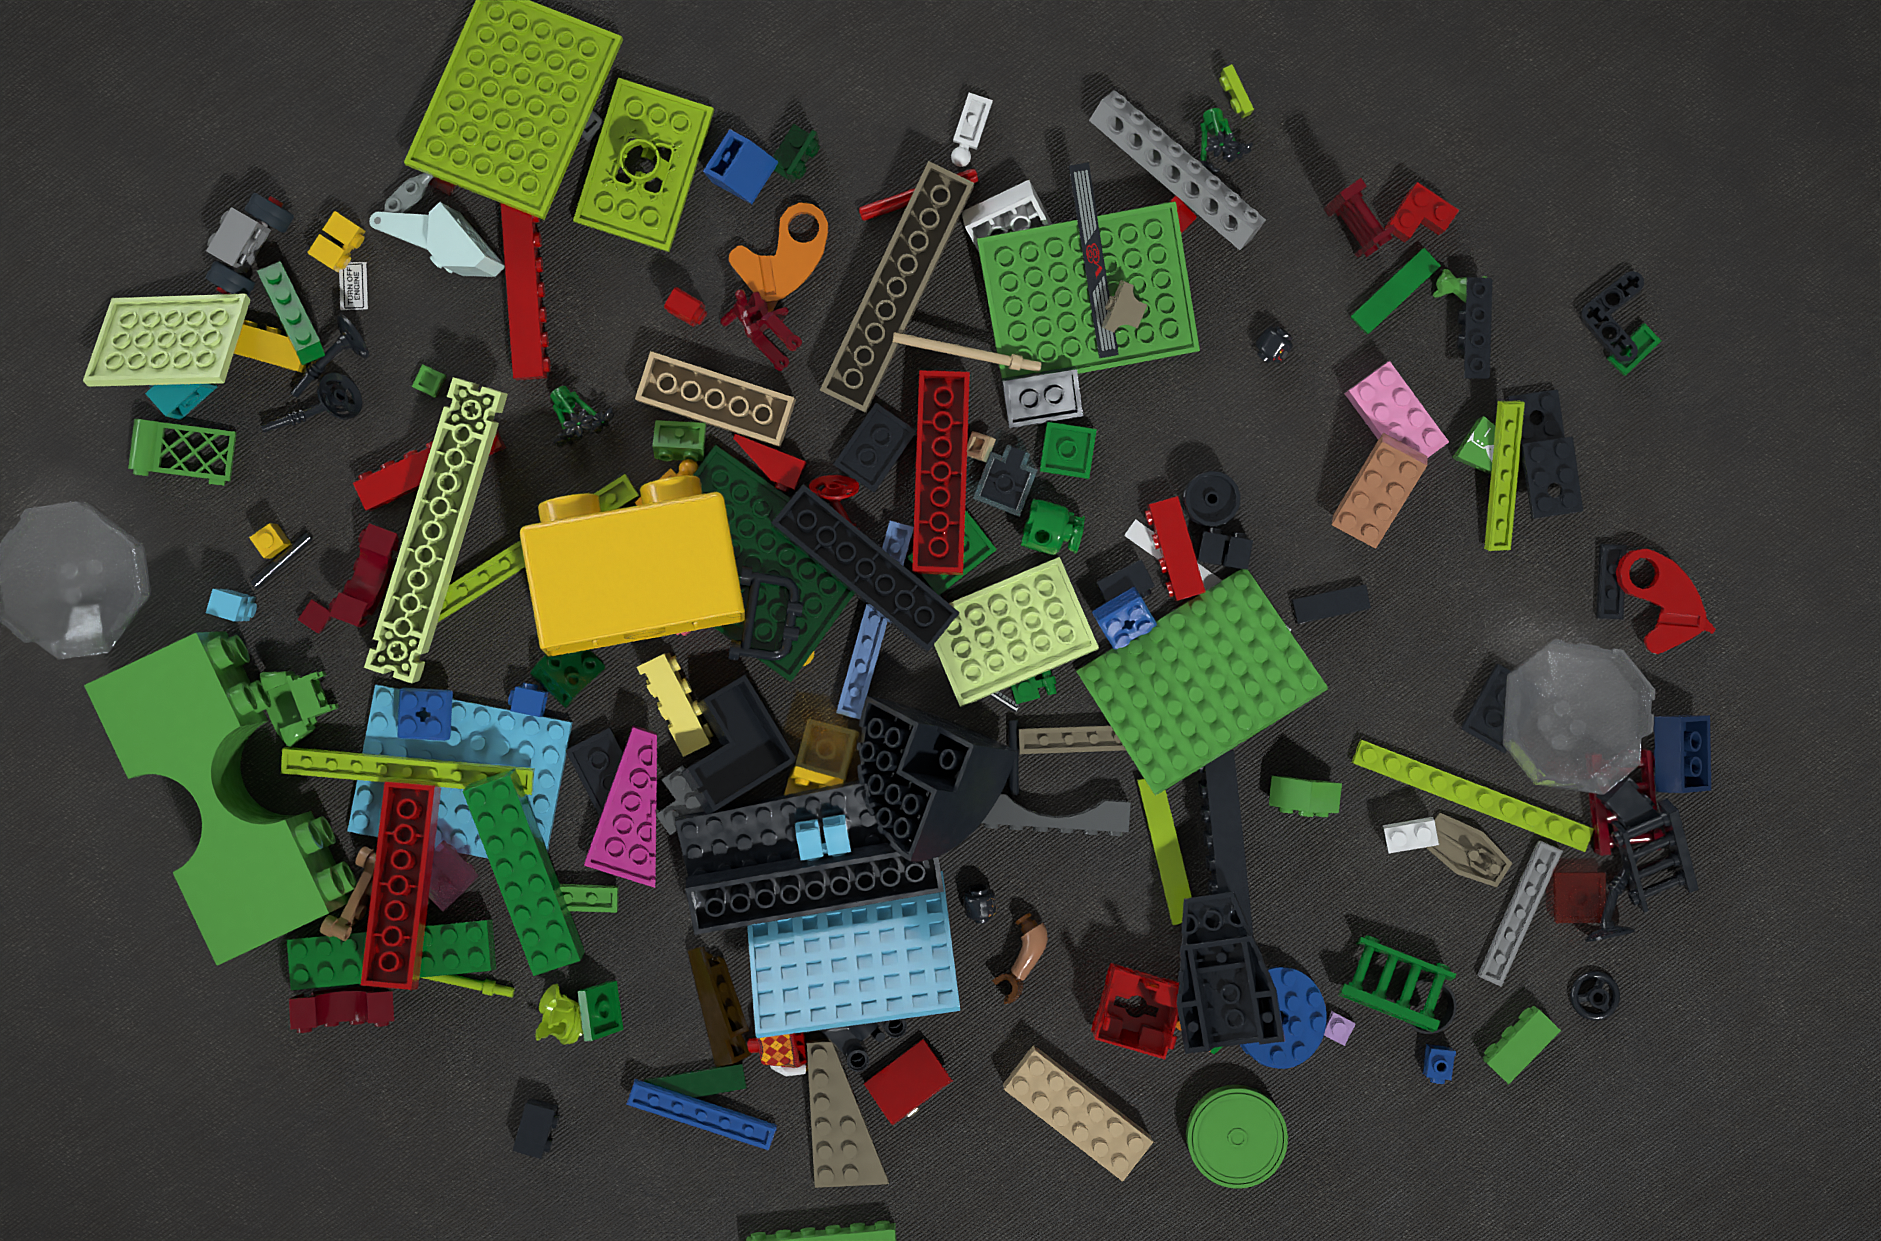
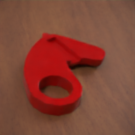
(1672, 590)

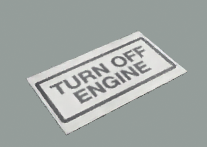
(353, 286)

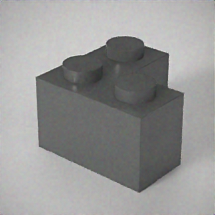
(685, 802)

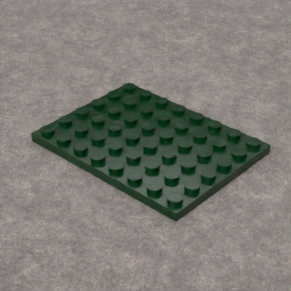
(750, 510)

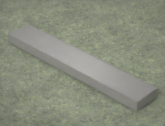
(1519, 913)

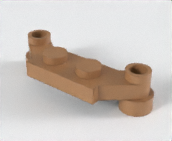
(356, 906)

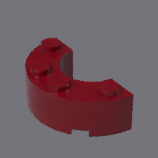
(370, 579)
(340, 1005)

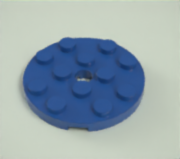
(1303, 1022)

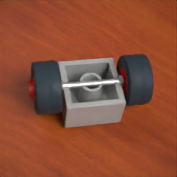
(241, 240)

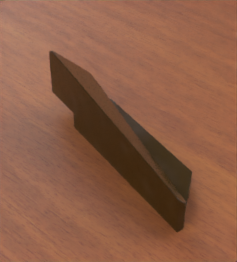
(719, 1007)

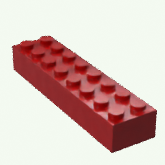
(941, 472)
(401, 886)

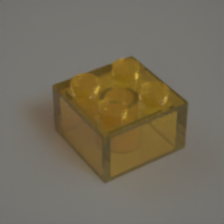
(827, 749)

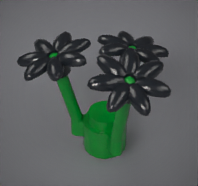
(1215, 124)
(572, 430)

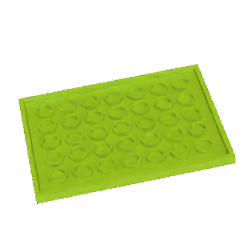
(514, 102)

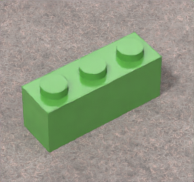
(1520, 1044)

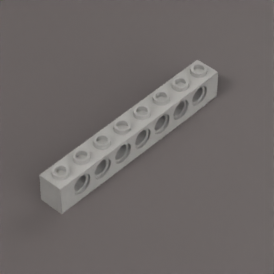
(1177, 169)

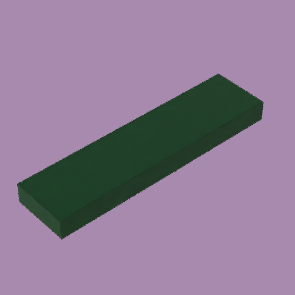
(704, 1081)

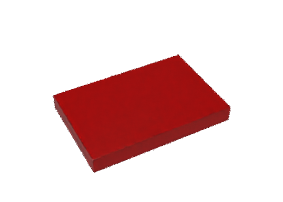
(908, 1082)

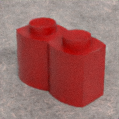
(685, 307)

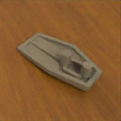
(1469, 851)

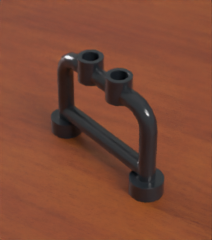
(794, 609)

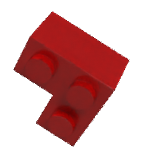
(1421, 207)

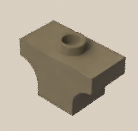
(1123, 308)

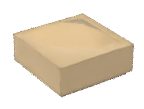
(980, 446)

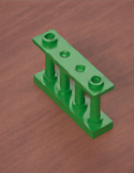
(1377, 999)

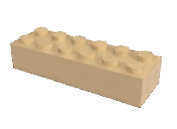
(715, 399)
(1078, 1113)

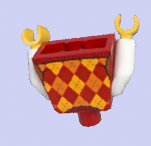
(783, 1053)

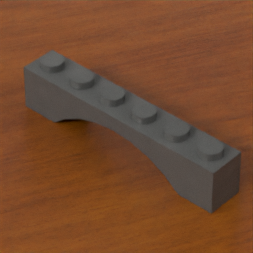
(1105, 816)

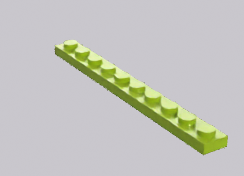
(512, 559)
(394, 768)
(1472, 795)

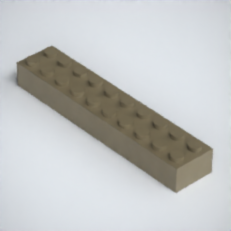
(897, 286)

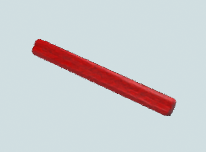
(901, 200)

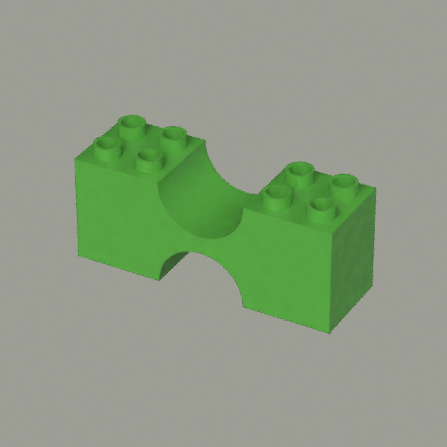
(188, 720)

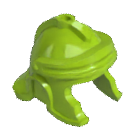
(560, 1017)

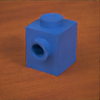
(528, 700)

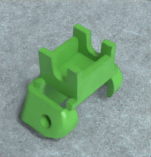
(295, 703)

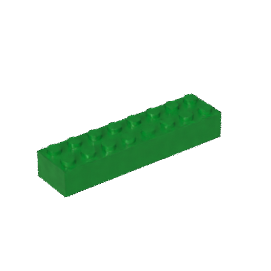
(524, 871)
(446, 951)

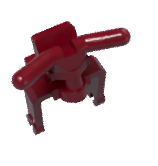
(757, 311)

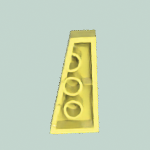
(676, 703)

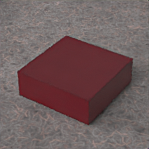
(315, 616)

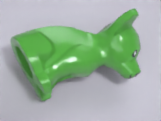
(1449, 284)

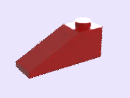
(778, 466)

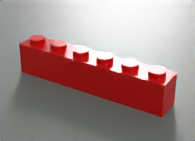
(400, 478)

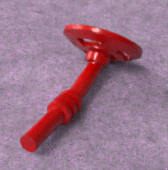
(835, 491)

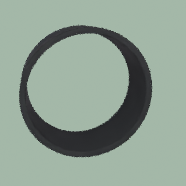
(1450, 1014)

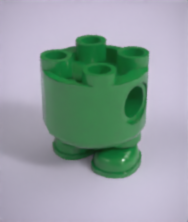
(1051, 526)

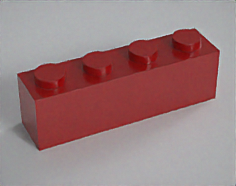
(1176, 549)

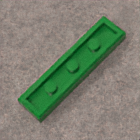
(1395, 291)

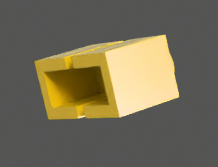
(329, 252)

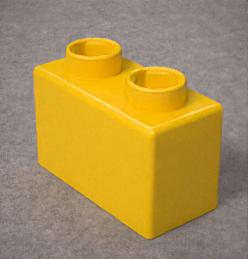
(631, 568)

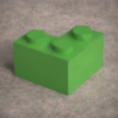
(1305, 795)

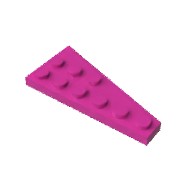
(627, 827)

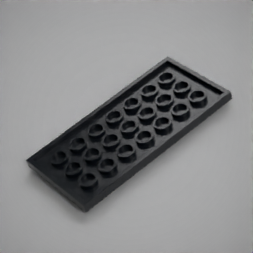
(766, 828)

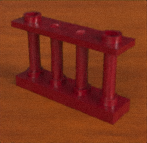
(1359, 218)
(1602, 816)

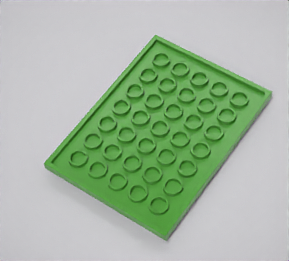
(1043, 299)
(1201, 681)

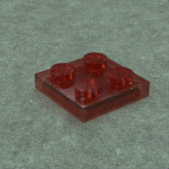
(1579, 896)

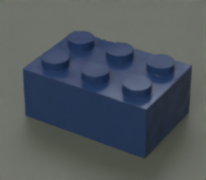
(1682, 753)

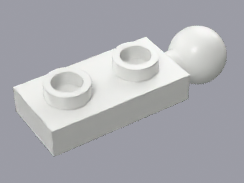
(970, 128)

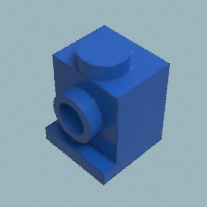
(1433, 1056)

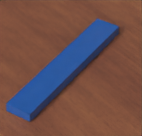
(701, 1114)

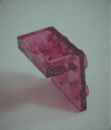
(449, 876)

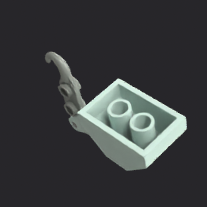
(442, 232)

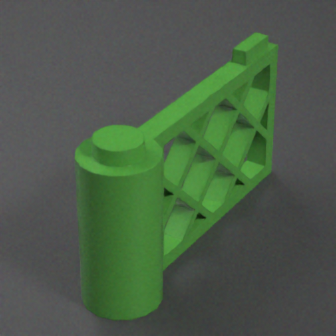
(148, 447)

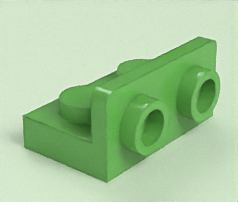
(679, 440)

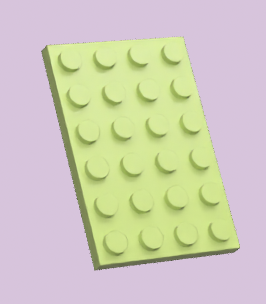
(167, 340)
(1014, 632)

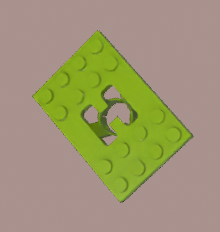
(655, 122)

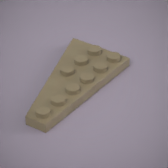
(840, 1135)

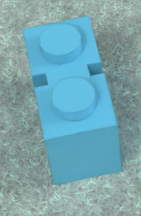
(231, 605)
(810, 840)

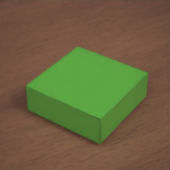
(429, 381)

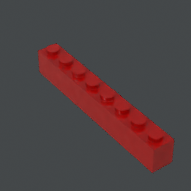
(525, 294)

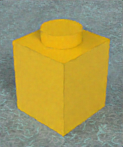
(270, 540)

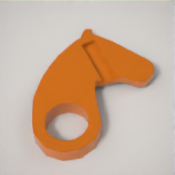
(790, 267)

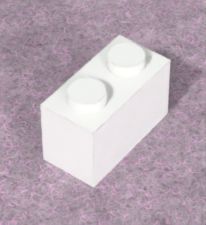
(1410, 835)

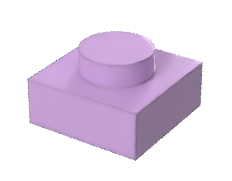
(1338, 1028)

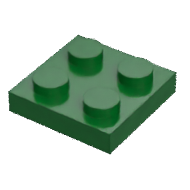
(1068, 450)
(600, 1010)

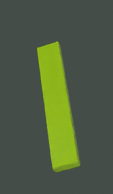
(1504, 475)
(1166, 850)

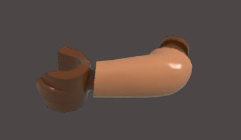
(1033, 946)

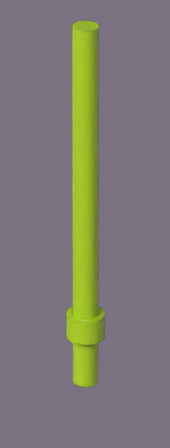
(487, 987)

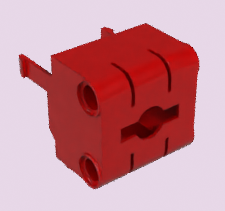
(1143, 1033)

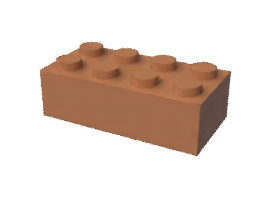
(1379, 490)

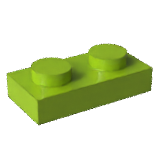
(1232, 83)

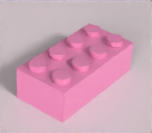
(1393, 409)

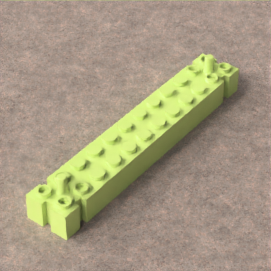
(435, 530)

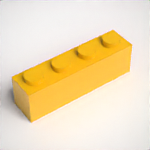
(267, 347)

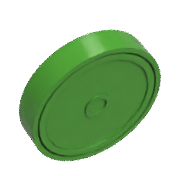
(1236, 1136)

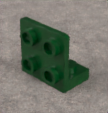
(795, 152)
(567, 674)

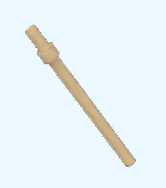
(1014, 361)

